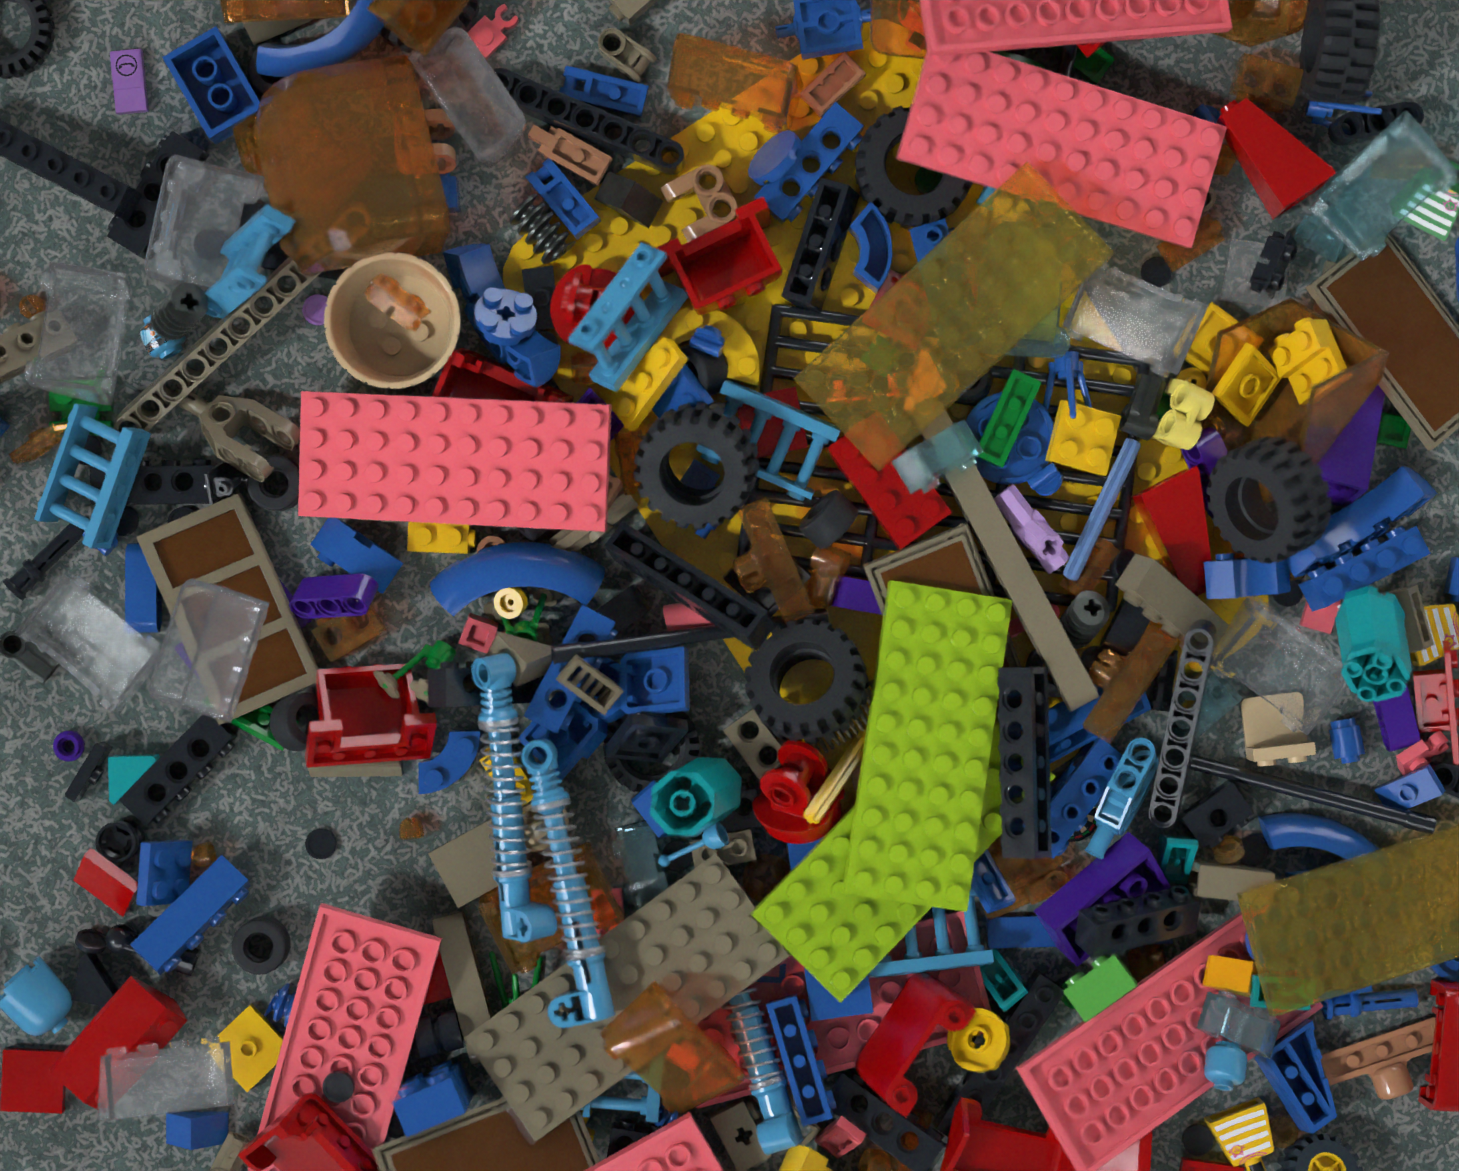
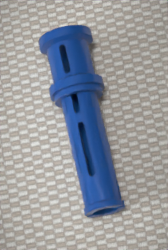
(1354, 1007)

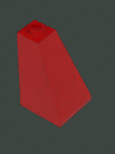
(1272, 158)
(1178, 525)

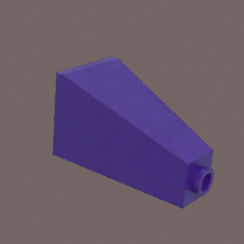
(1351, 456)

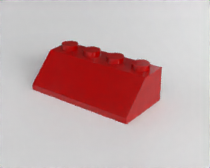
(129, 1019)

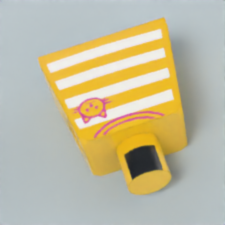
(1443, 626)
(1243, 1133)

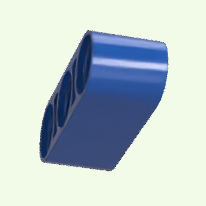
(142, 593)

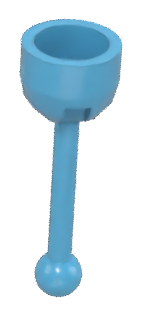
(713, 837)

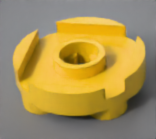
(988, 1055)

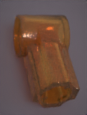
(828, 567)

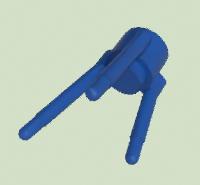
(1319, 110)
(1067, 368)

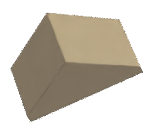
(530, 657)

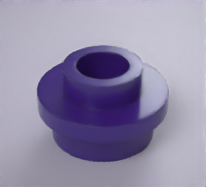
(59, 746)

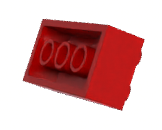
(885, 494)

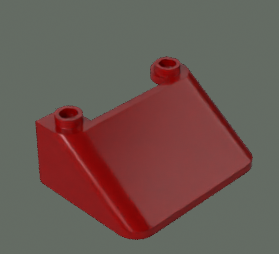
(999, 1147)

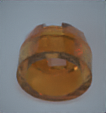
(35, 301)
(411, 829)
(204, 854)

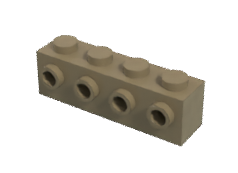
(19, 346)
(1166, 599)

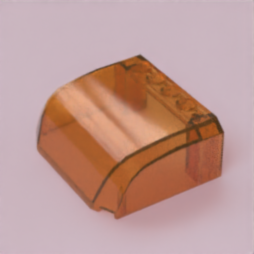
(351, 164)

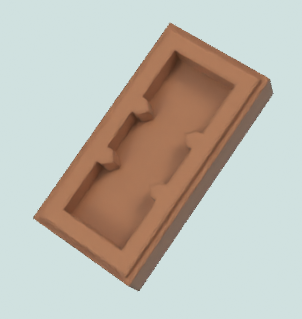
(832, 84)

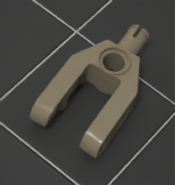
(224, 418)

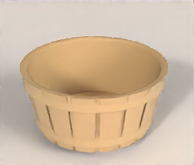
(377, 346)

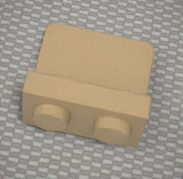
(1268, 737)

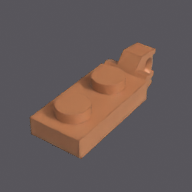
(571, 153)

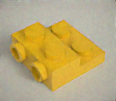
(1307, 356)
(440, 538)

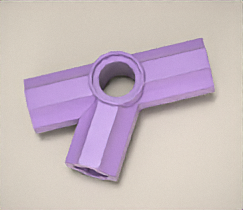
(1031, 529)

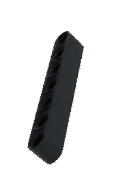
(601, 125)
(1182, 710)

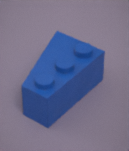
(1299, 1078)

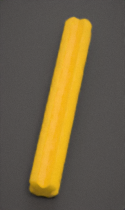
(836, 780)

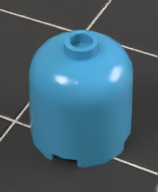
(36, 999)

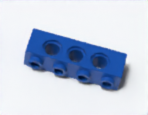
(834, 122)
(540, 711)

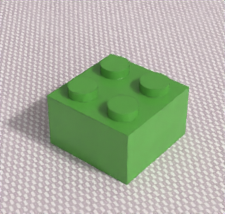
(1100, 986)

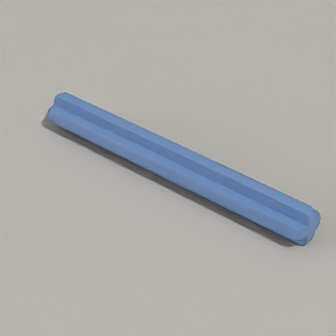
(1101, 509)

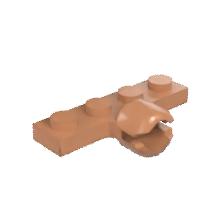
(1382, 1058)

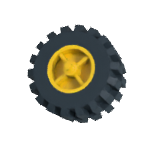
(1319, 1154)

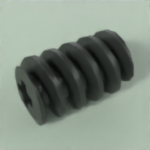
(540, 230)
(179, 311)
(1085, 618)

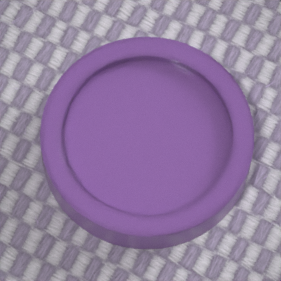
(314, 309)

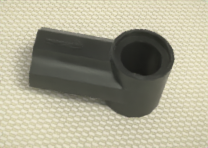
(1140, 415)
(29, 657)

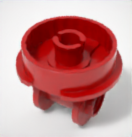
(576, 296)
(789, 792)

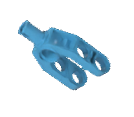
(1120, 804)

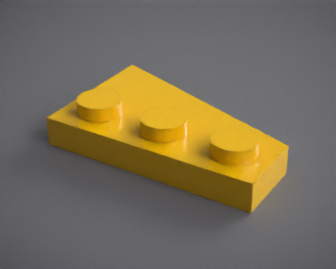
(645, 383)

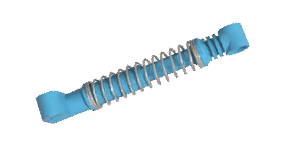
(570, 896)
(520, 916)
(780, 1125)

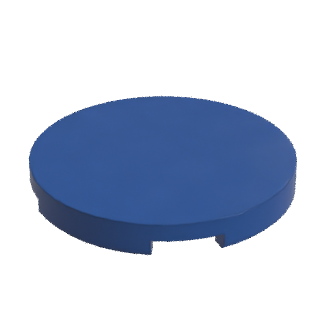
(1028, 450)

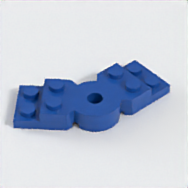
(652, 685)

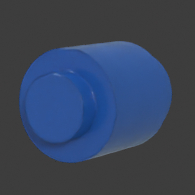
(1346, 740)

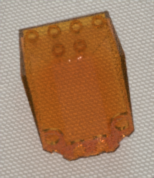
(1330, 401)

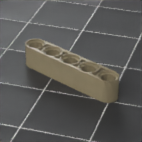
(463, 974)

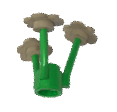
(533, 629)
(434, 654)

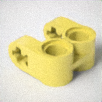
(1182, 424)

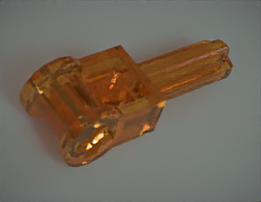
(1032, 892)

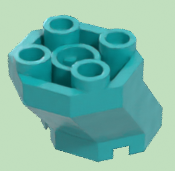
(1373, 644)
(696, 796)

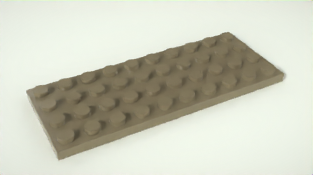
(687, 939)

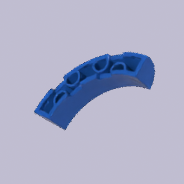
(334, 48)
(474, 271)
(1365, 519)
(516, 566)
(1313, 831)

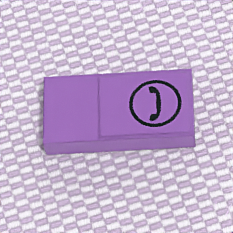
(129, 81)

